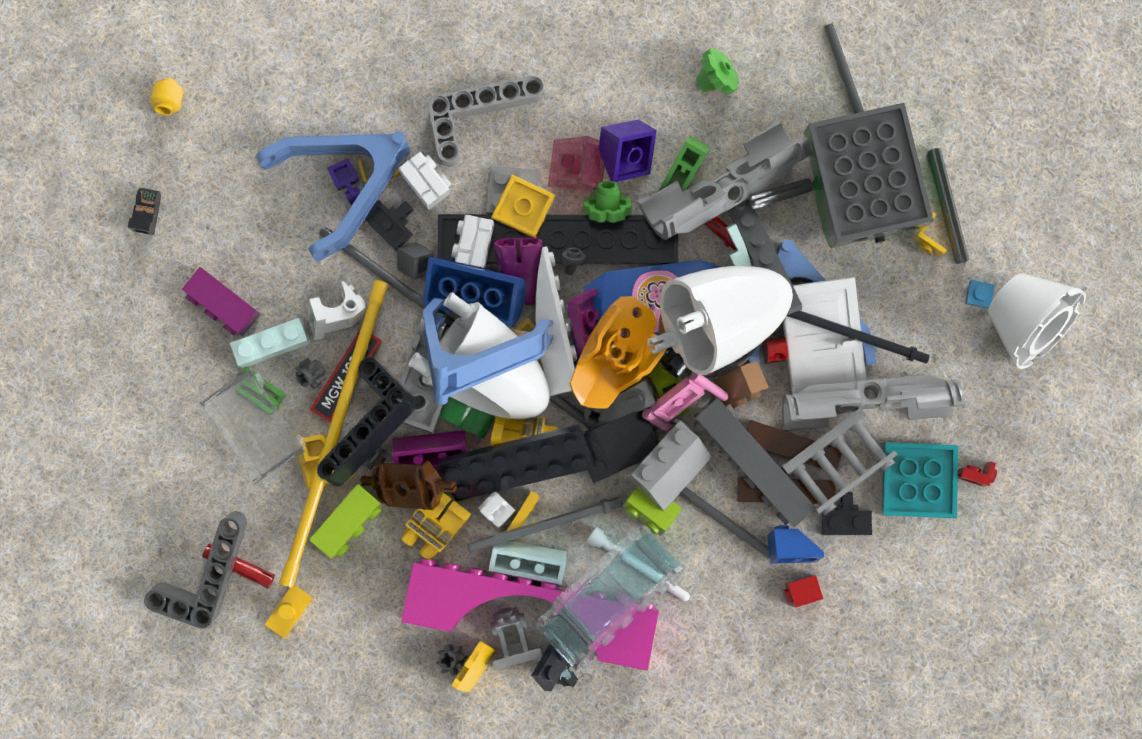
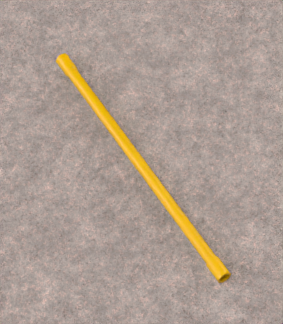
(375, 301)

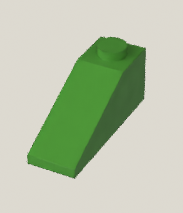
(687, 163)

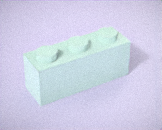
(270, 343)
(528, 561)

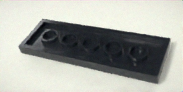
(517, 462)

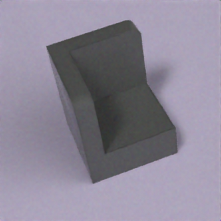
(413, 260)

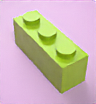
(346, 522)

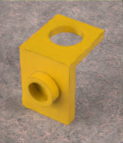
(927, 244)

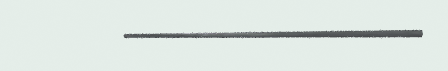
(557, 400)

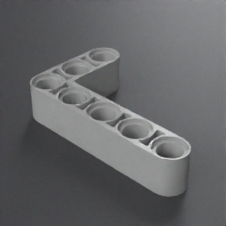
(475, 106)

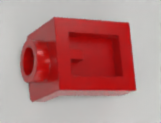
(973, 474)

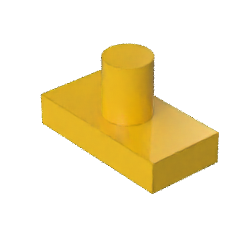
(288, 611)

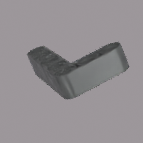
(211, 579)

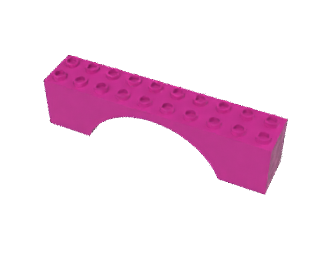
(444, 595)

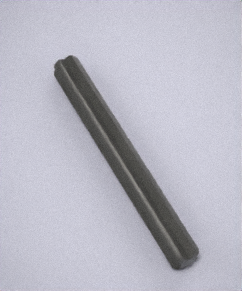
(948, 206)

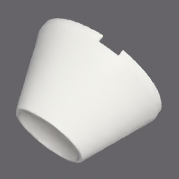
(1033, 315)

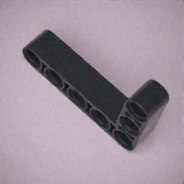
(371, 424)

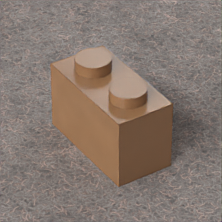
(742, 383)

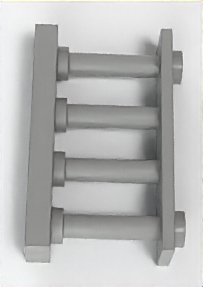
(836, 438)

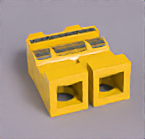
(512, 429)
(433, 530)

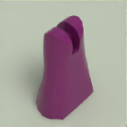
(520, 259)

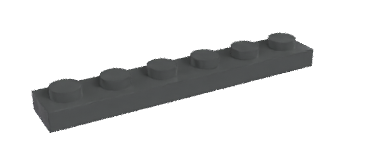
(759, 245)

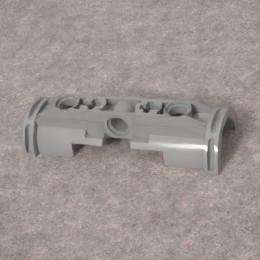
(767, 160)
(921, 395)

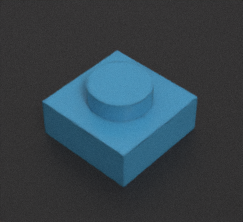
(979, 294)

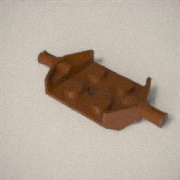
(421, 481)

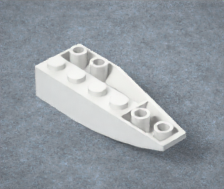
(559, 357)

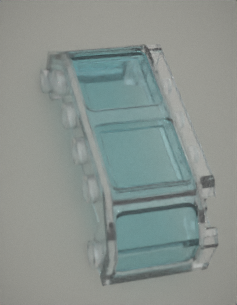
(609, 597)

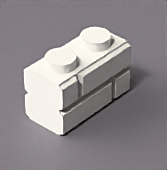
(424, 180)
(474, 241)

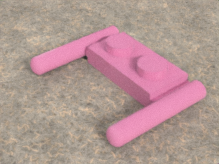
(679, 399)

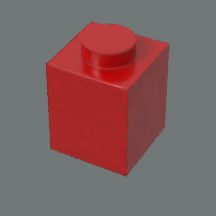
(803, 591)

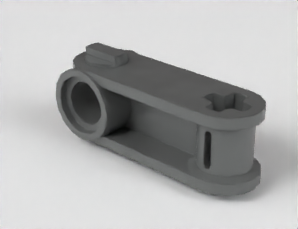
(628, 401)

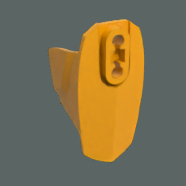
(615, 362)

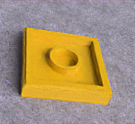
(523, 206)

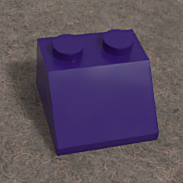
(627, 149)

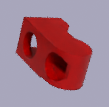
(775, 350)

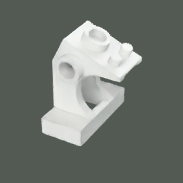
(332, 319)

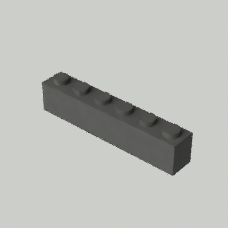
(754, 462)

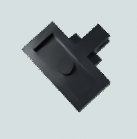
(391, 223)
(847, 519)
(552, 670)

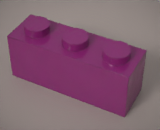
(220, 302)
(428, 447)

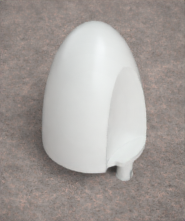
(720, 314)
(512, 395)

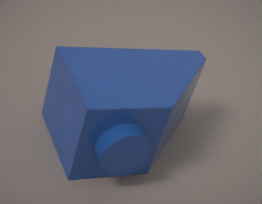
(792, 546)

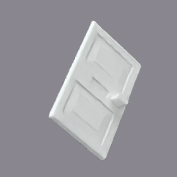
(819, 354)

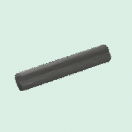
(780, 193)

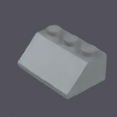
(670, 465)

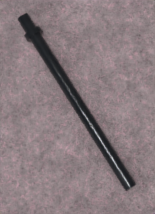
(910, 353)

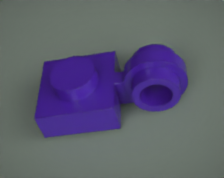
(345, 176)

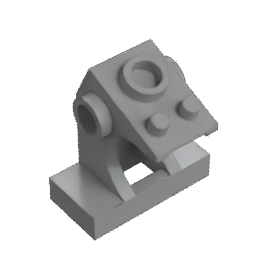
(518, 652)

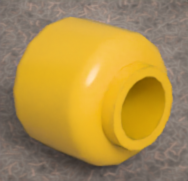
(166, 96)

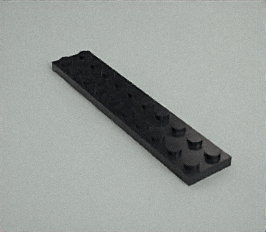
(602, 242)

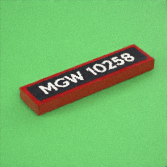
(328, 397)

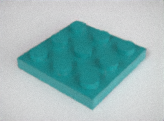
(921, 481)

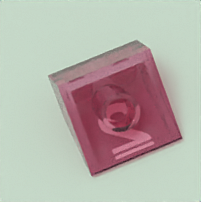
(576, 164)

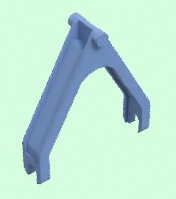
(385, 151)
(800, 268)
(458, 372)

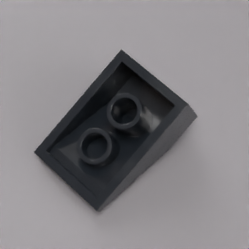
(619, 444)

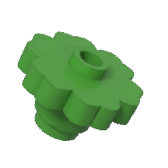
(717, 73)
(607, 203)

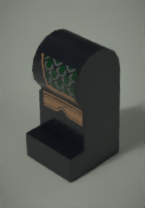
(145, 211)

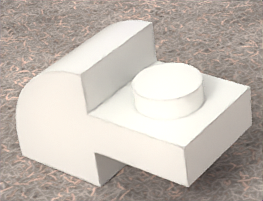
(498, 510)

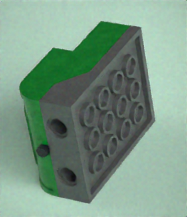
(867, 176)

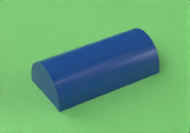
(497, 292)

